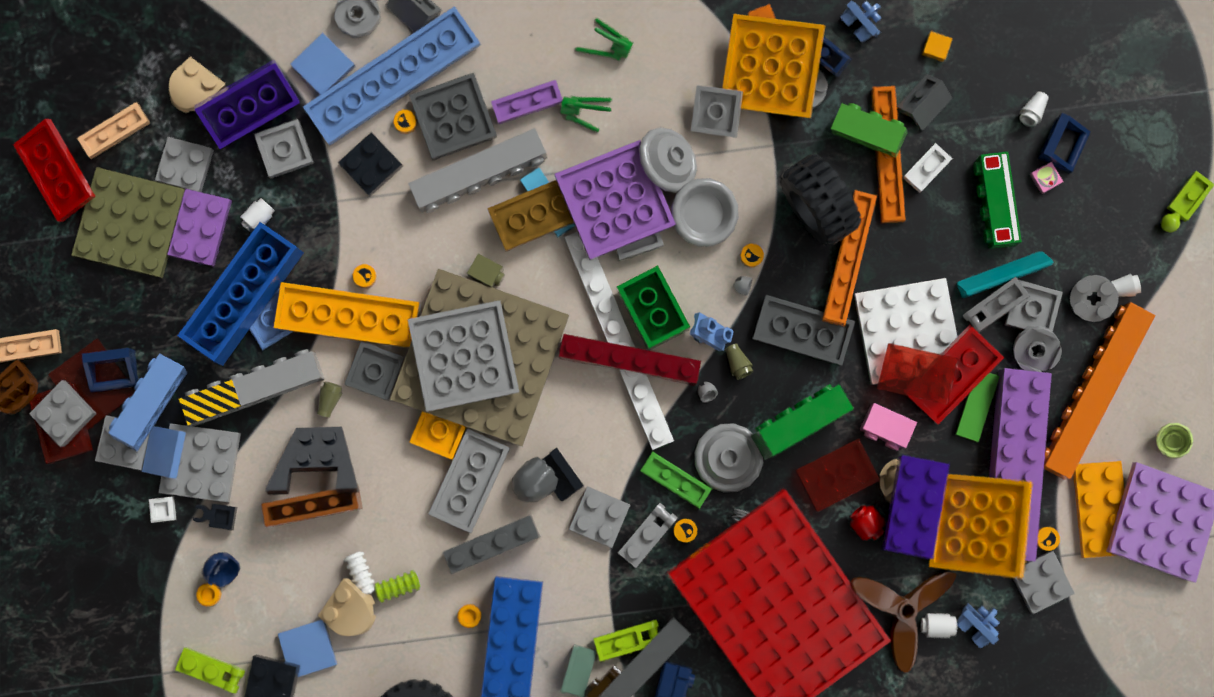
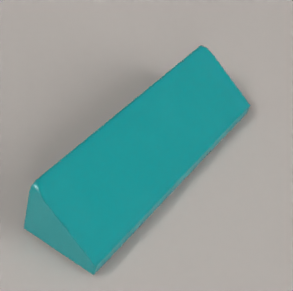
(1004, 274)

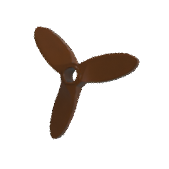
(904, 629)

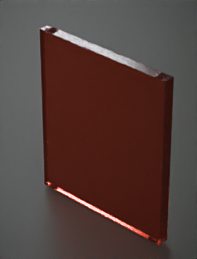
(102, 401)

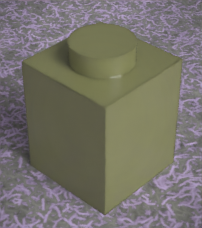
(486, 271)

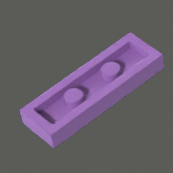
(527, 102)

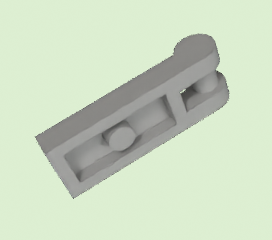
(997, 304)
(647, 536)

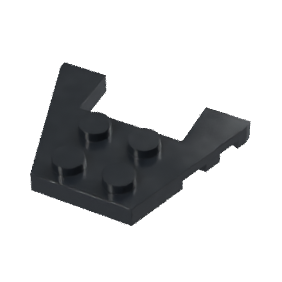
(315, 451)

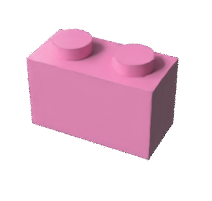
(887, 426)

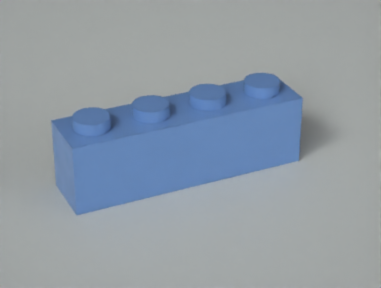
(147, 402)

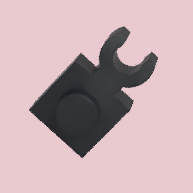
(219, 516)

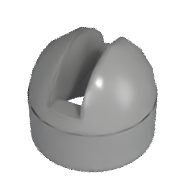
(743, 284)
(707, 392)

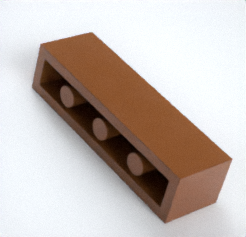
(309, 507)

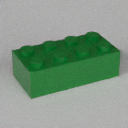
(797, 424)

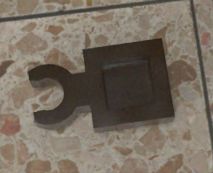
(597, 686)

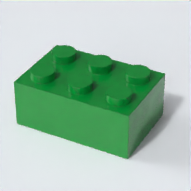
(653, 308)

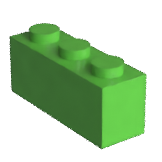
(869, 129)

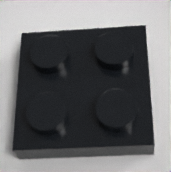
(370, 164)
(271, 678)

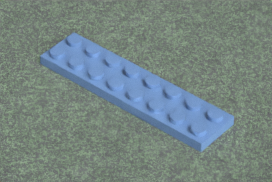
(392, 75)

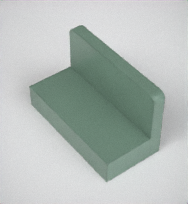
(578, 670)

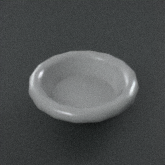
(667, 159)
(705, 212)
(728, 458)

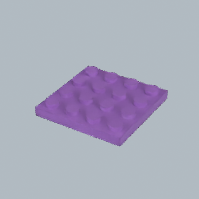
(613, 201)
(1163, 522)

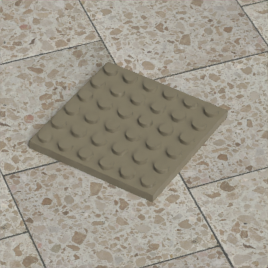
(533, 341)

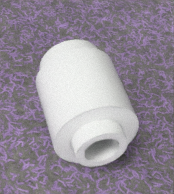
(256, 213)
(939, 625)

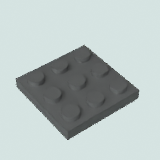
(453, 116)

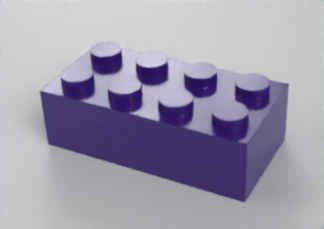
(246, 104)
(915, 507)

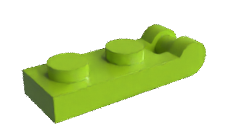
(624, 640)
(209, 669)

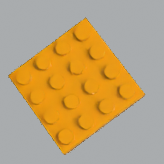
(774, 64)
(983, 526)

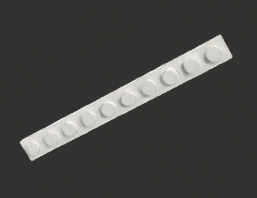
(617, 333)

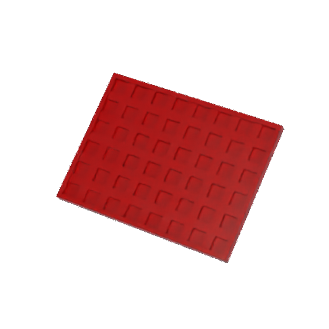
(779, 603)

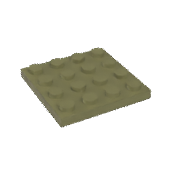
(128, 223)

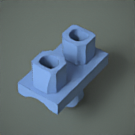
(853, 13)
(710, 332)
(986, 632)

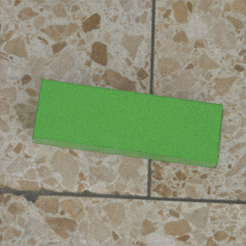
(977, 408)
(676, 480)

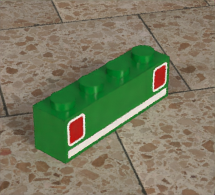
(998, 200)

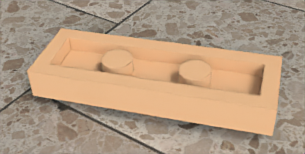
(113, 130)
(30, 345)

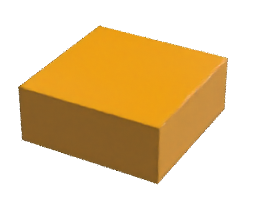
(937, 46)

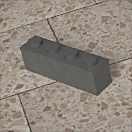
(491, 544)

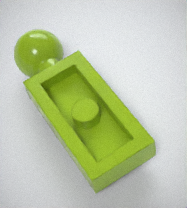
(1186, 201)

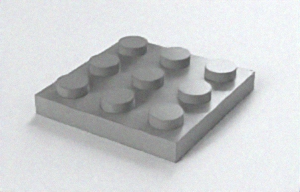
(205, 464)

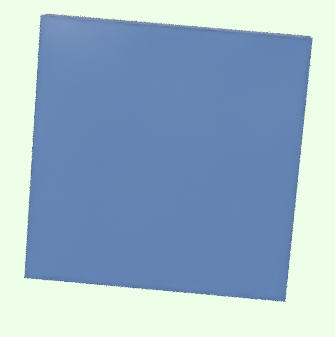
(322, 64)
(263, 327)
(163, 452)
(308, 647)

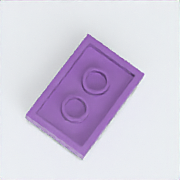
(199, 227)

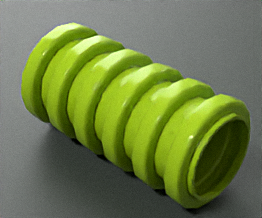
(397, 586)

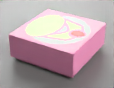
(1046, 178)

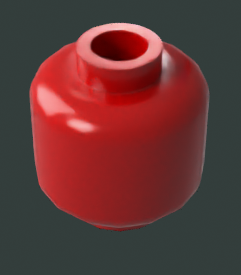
(867, 522)

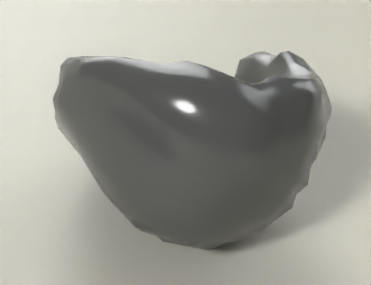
(534, 480)

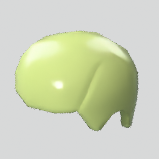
(1174, 440)

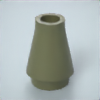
(738, 362)
(328, 398)

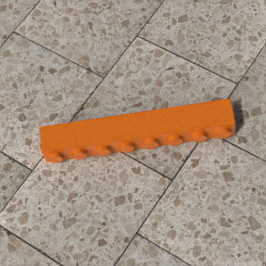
(1097, 390)

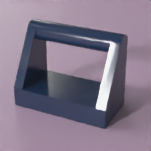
(1047, 153)
(109, 356)

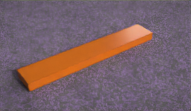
(888, 167)
(848, 263)

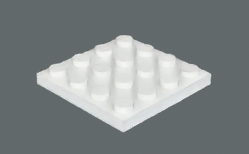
(905, 316)

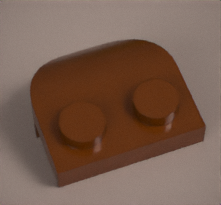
(16, 388)

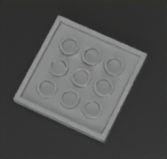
(463, 356)

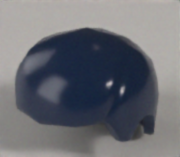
(220, 569)

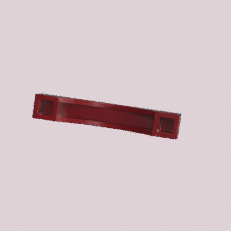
(629, 359)

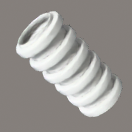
(359, 572)

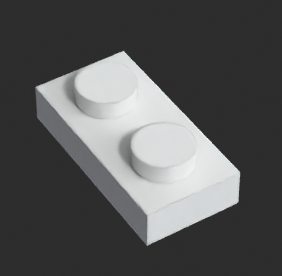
(927, 168)

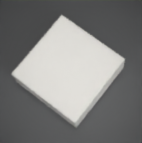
(162, 509)

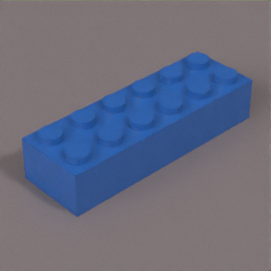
(240, 294)
(512, 637)

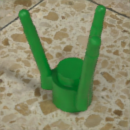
(621, 44)
(572, 106)

